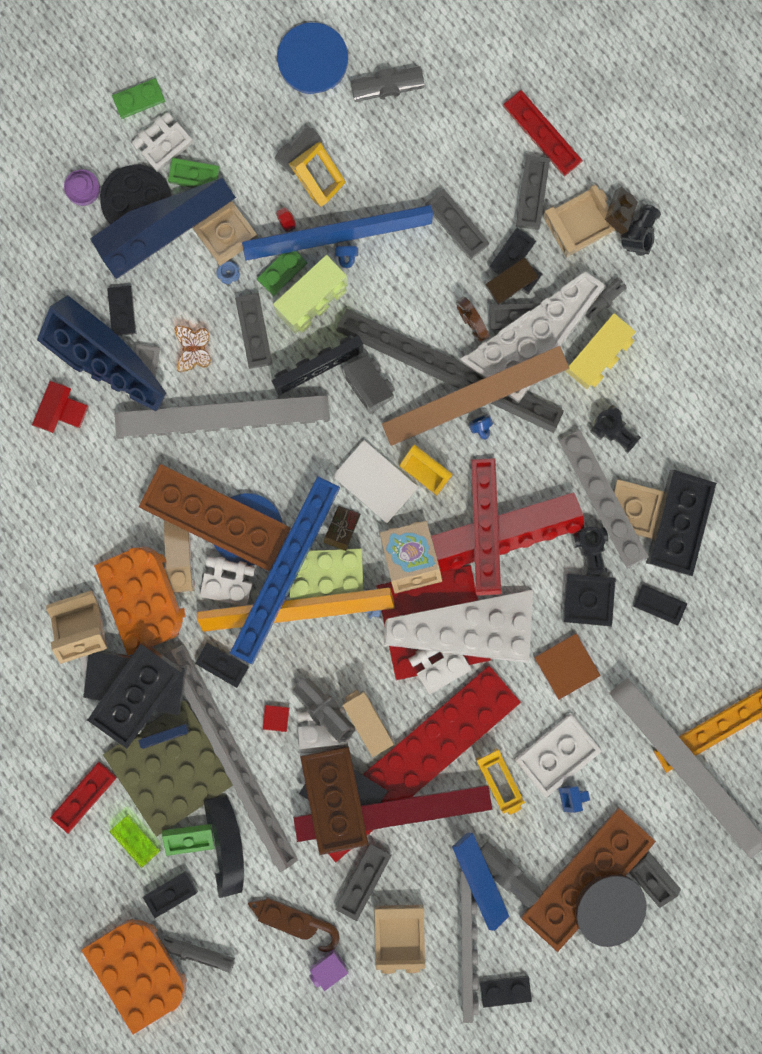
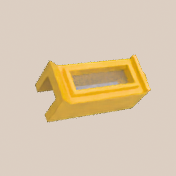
(500, 782)

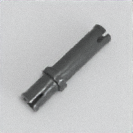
(201, 955)

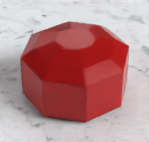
(286, 219)

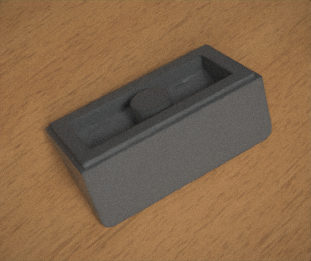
(655, 880)

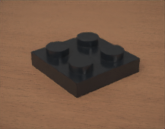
(589, 600)

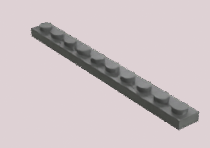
(442, 367)

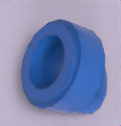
(346, 251)
(481, 426)

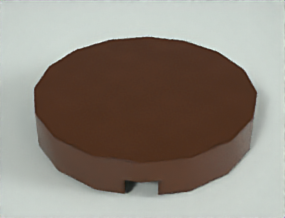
(472, 318)

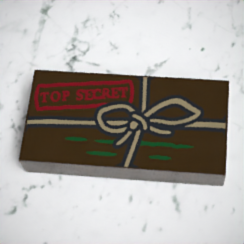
(342, 528)

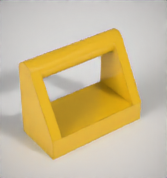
(299, 168)
(425, 470)

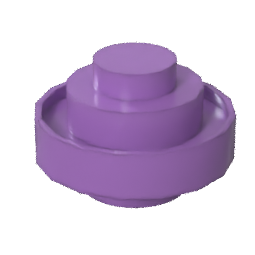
(82, 187)

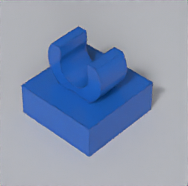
(573, 798)

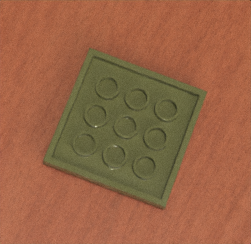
(172, 776)

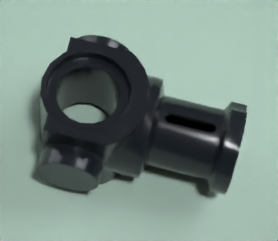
(641, 232)
(617, 431)
(592, 551)

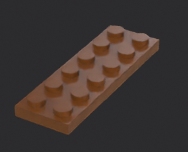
(215, 517)
(610, 851)

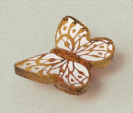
(193, 348)

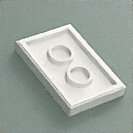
(375, 481)
(558, 755)

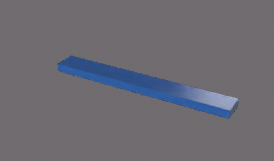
(337, 232)
(285, 570)

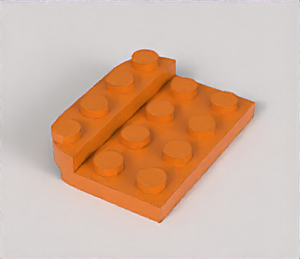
(140, 597)
(137, 973)

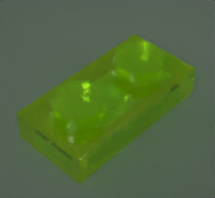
(134, 840)

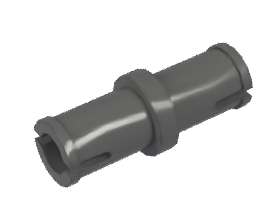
(606, 297)

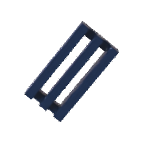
(164, 736)

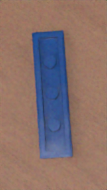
(480, 881)

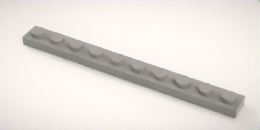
(234, 762)

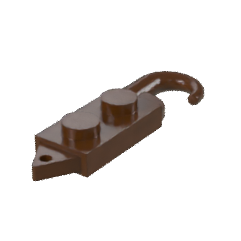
(293, 921)

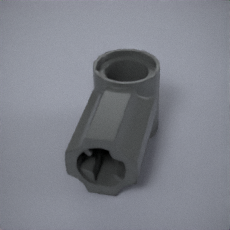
(298, 146)

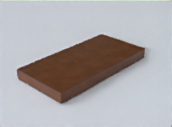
(334, 800)

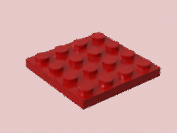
(455, 589)

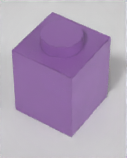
(328, 970)

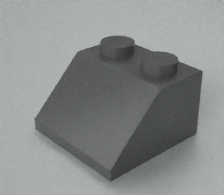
(368, 384)

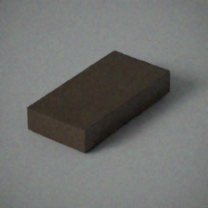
(511, 281)

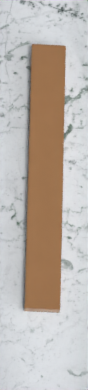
(476, 395)

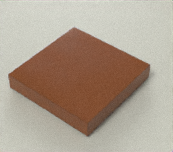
(567, 666)

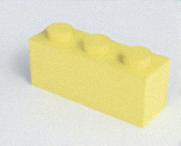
(601, 352)

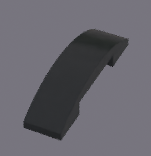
(227, 844)

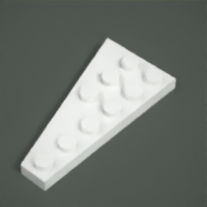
(536, 330)
(479, 628)

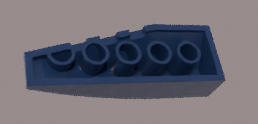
(156, 225)
(94, 348)

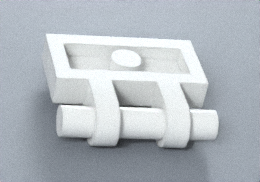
(167, 146)
(226, 588)
(441, 672)
(315, 737)

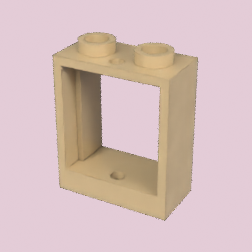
(367, 722)

